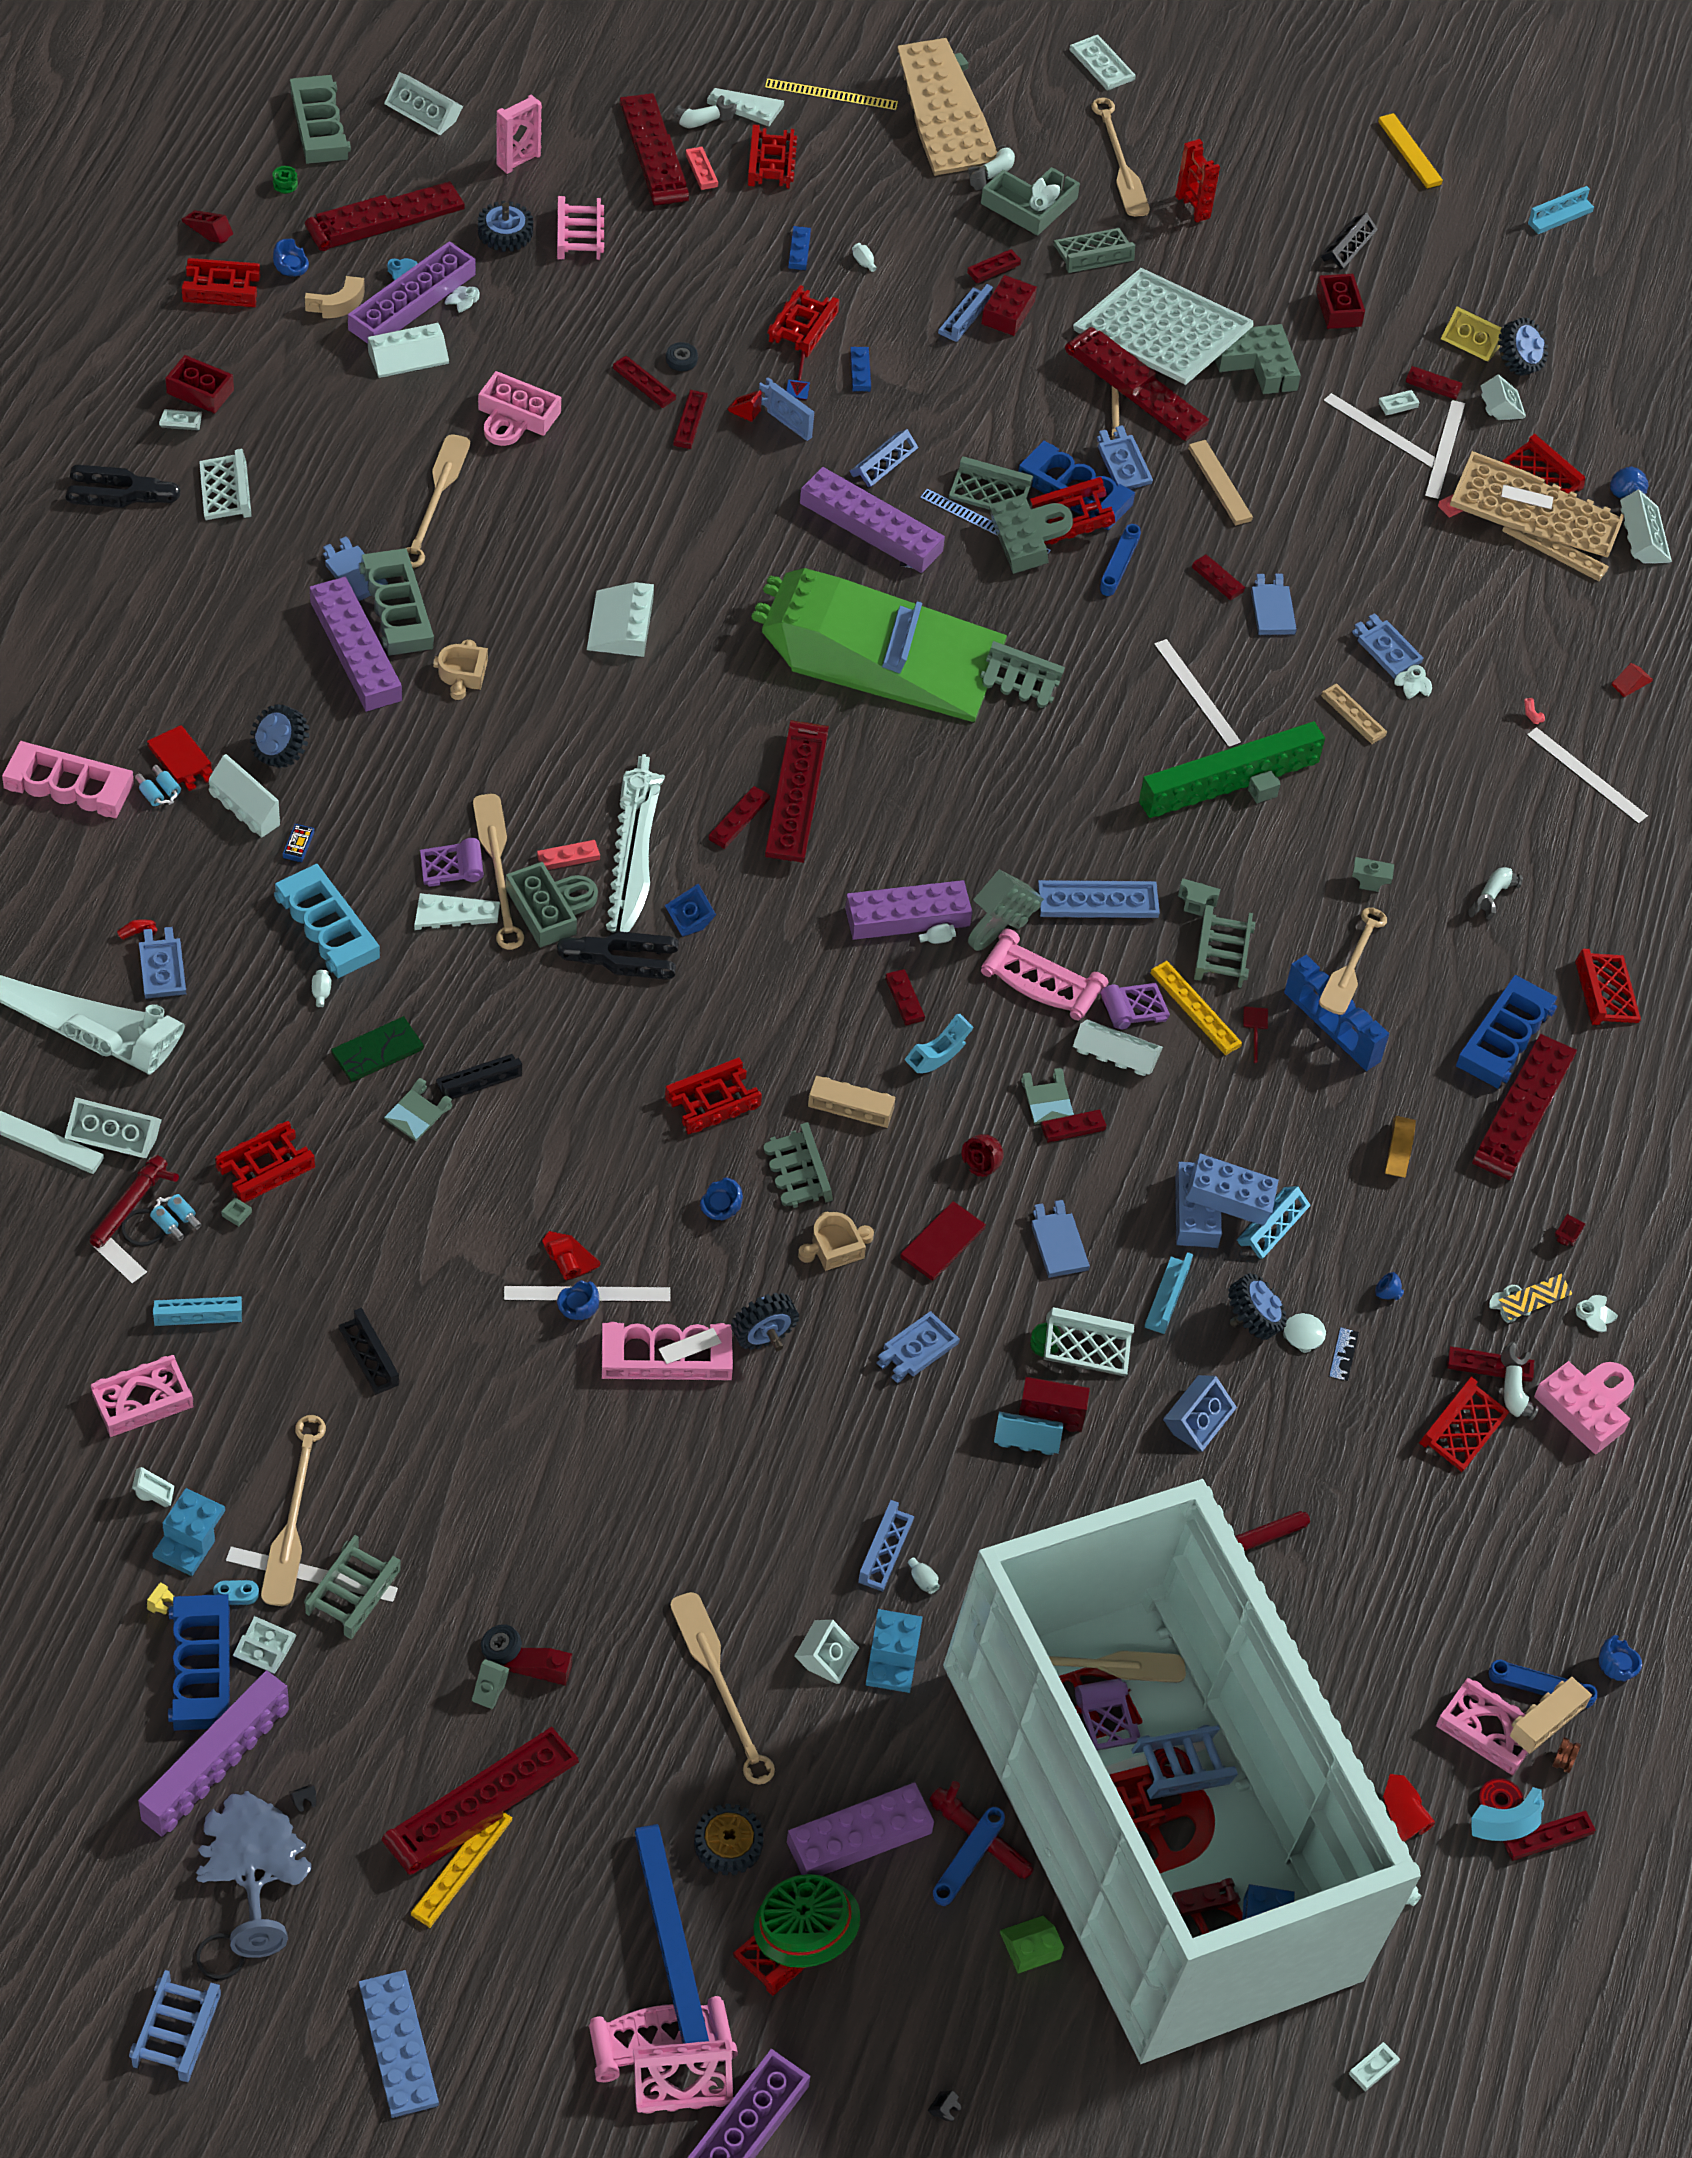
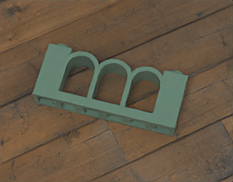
(325, 147)
(403, 638)

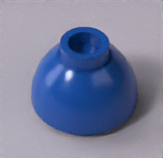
(1389, 1287)

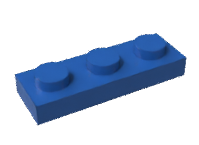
(799, 248)
(860, 369)

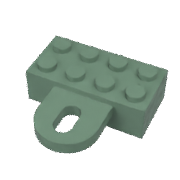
(1025, 530)
(547, 903)
(1006, 903)

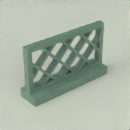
(1093, 257)
(994, 475)

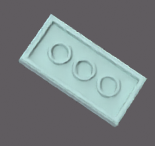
(1102, 62)

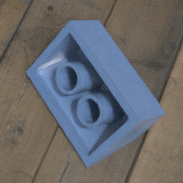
(1200, 1412)

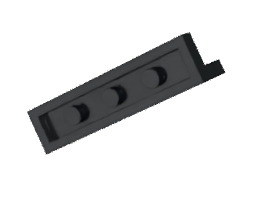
(1349, 235)
(480, 1076)
(375, 1347)

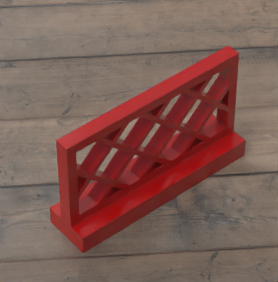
(1551, 458)
(1593, 987)
(1448, 1417)
(778, 1976)

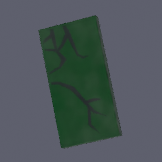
(377, 1049)

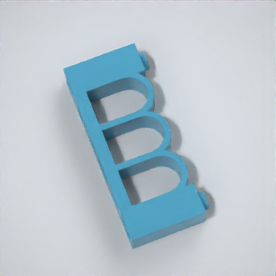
(339, 959)

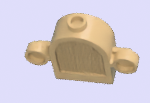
(462, 667)
(836, 1241)

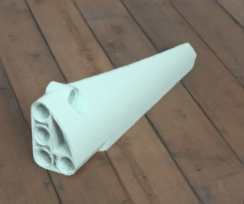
(127, 1034)

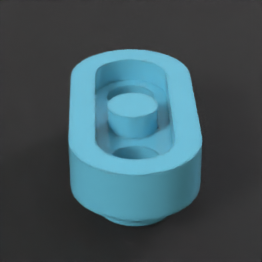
(236, 1591)

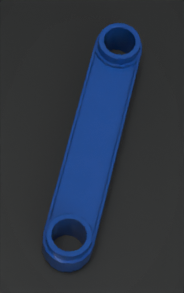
(1120, 559)
(1530, 1679)
(969, 1856)

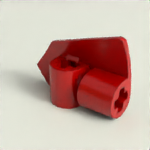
(569, 1255)
(1406, 1808)

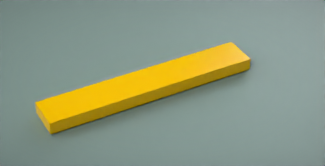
(1410, 150)
(1196, 1008)
(458, 1872)

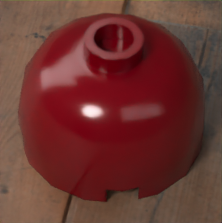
(982, 1154)

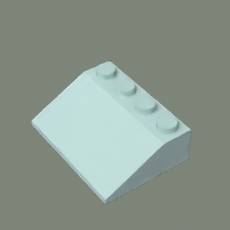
(621, 619)

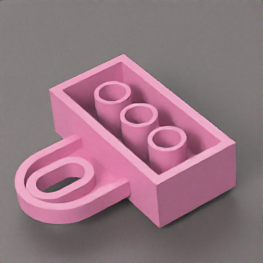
(517, 407)
(1586, 1403)

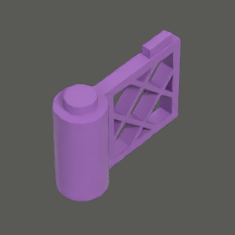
(468, 859)
(1121, 1007)
(1102, 1696)

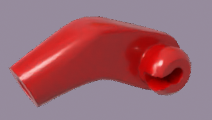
(135, 927)

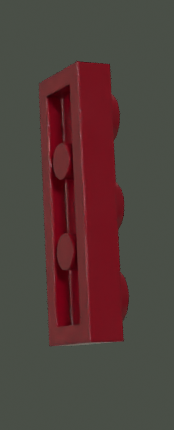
(994, 266)
(1434, 382)
(1218, 577)
(905, 997)
(1073, 1125)

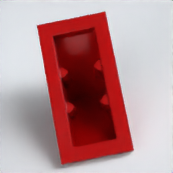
(747, 406)
(1631, 680)

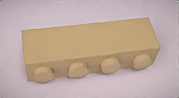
(851, 1101)
(1550, 1715)

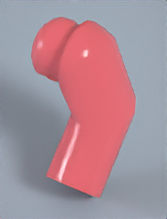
(1531, 713)

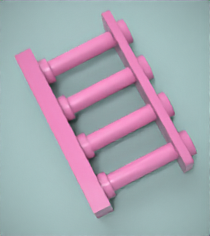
(563, 221)

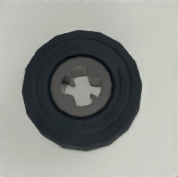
(681, 356)
(493, 1639)

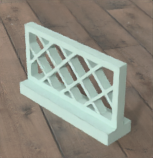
(239, 484)
(1093, 1325)

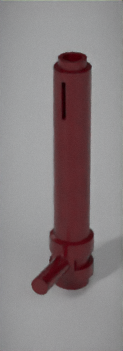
(147, 1177)
(1273, 1530)
(954, 1810)

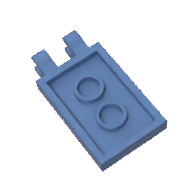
(787, 409)
(1123, 459)
(346, 564)
(1273, 607)
(1387, 645)
(162, 965)
(1059, 1241)
(918, 1346)

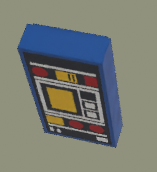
(298, 843)

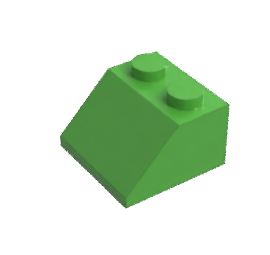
(1032, 1943)

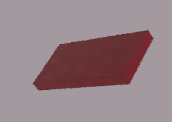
(943, 1241)

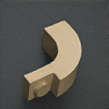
(339, 303)

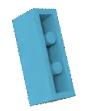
(1028, 1433)

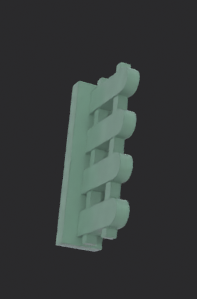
(1026, 664)
(800, 1176)

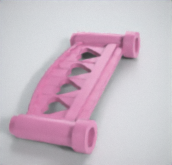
(1008, 951)
(613, 2054)

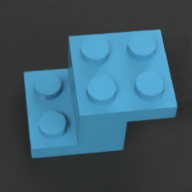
(188, 1532)
(894, 1651)

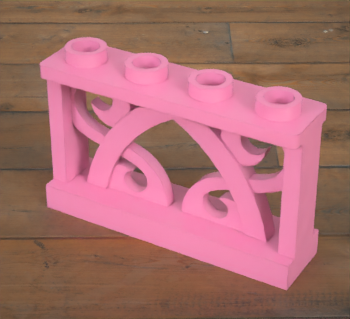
(514, 116)
(147, 1376)
(1488, 1705)
(691, 2097)

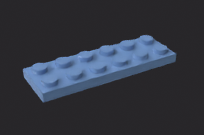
(1099, 899)
(398, 2044)

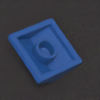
(691, 911)

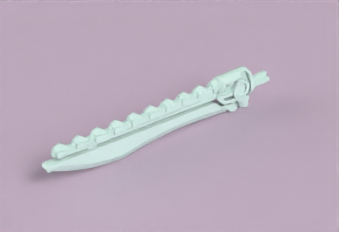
(634, 791)

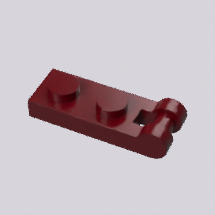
(1206, 1897)

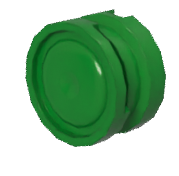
(285, 179)
(1039, 1338)

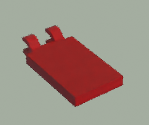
(181, 756)

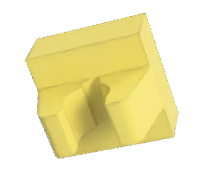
(156, 1599)

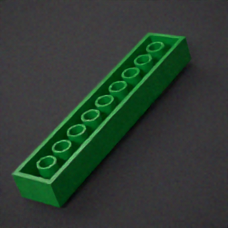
(1230, 769)

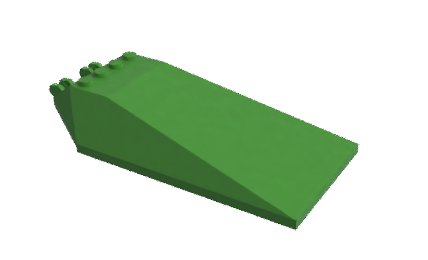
(842, 636)

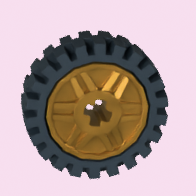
(728, 1854)

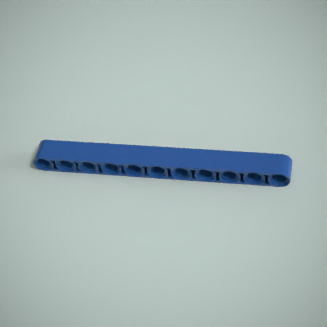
(671, 1935)

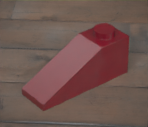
(209, 225)
(542, 1664)

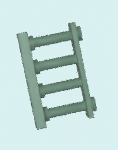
(1208, 935)
(363, 1605)

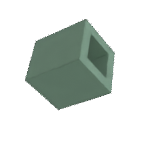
(1264, 786)

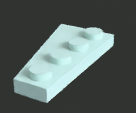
(749, 106)
(446, 910)

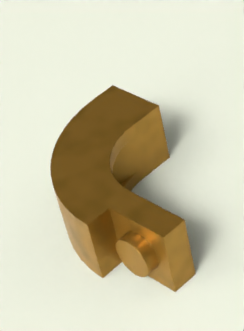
(1400, 1146)

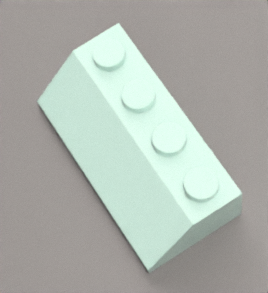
(422, 104)
(408, 350)
(1645, 529)
(244, 797)
(1117, 1047)
(112, 1128)

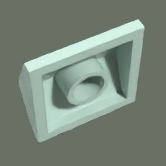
(180, 419)

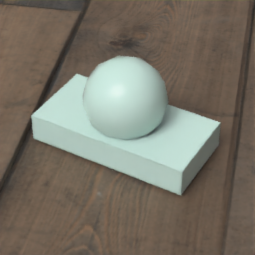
(152, 1487)

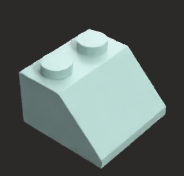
(1502, 399)
(827, 1650)

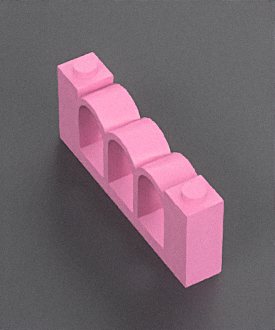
(107, 802)
(615, 1367)

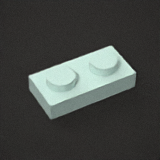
(1398, 402)
(1374, 2066)

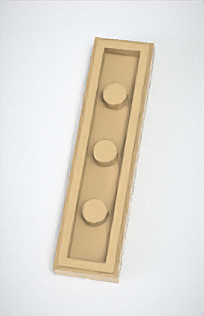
(1354, 713)

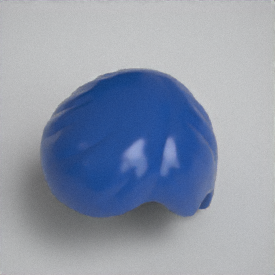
(289, 258)
(1628, 481)
(722, 1199)
(579, 1301)
(1619, 1660)

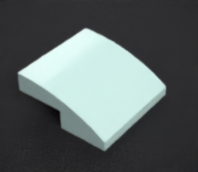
(264, 1645)

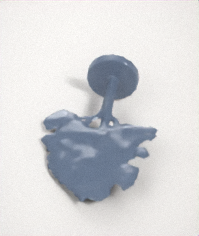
(247, 1839)

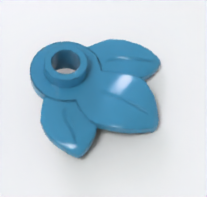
(399, 267)

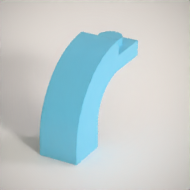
(934, 1054)
(1509, 1823)

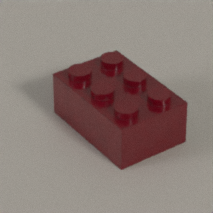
(1340, 301)
(1009, 305)
(199, 384)
(1055, 1402)

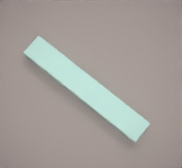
(49, 1143)

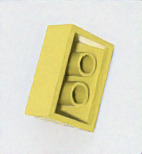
(1472, 334)

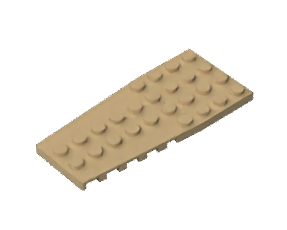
(945, 108)
(1568, 522)

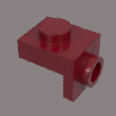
(1569, 1230)

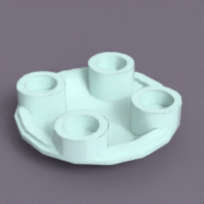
(1304, 1332)

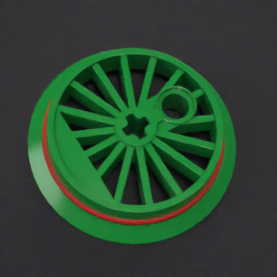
(804, 1914)

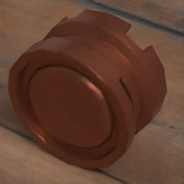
(1566, 1755)

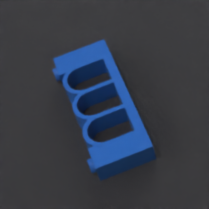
(1048, 456)
(1363, 1046)
(1488, 1066)
(196, 1612)

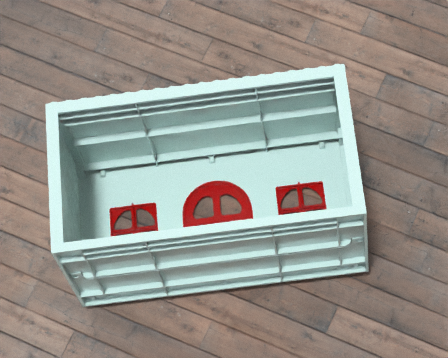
(1293, 1818)

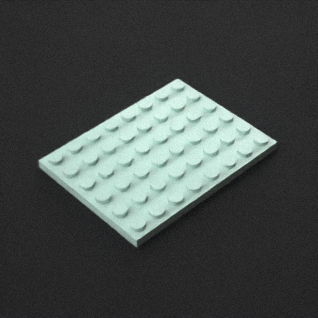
(1165, 325)

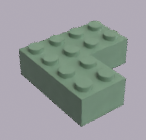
(1012, 197)
(1268, 353)

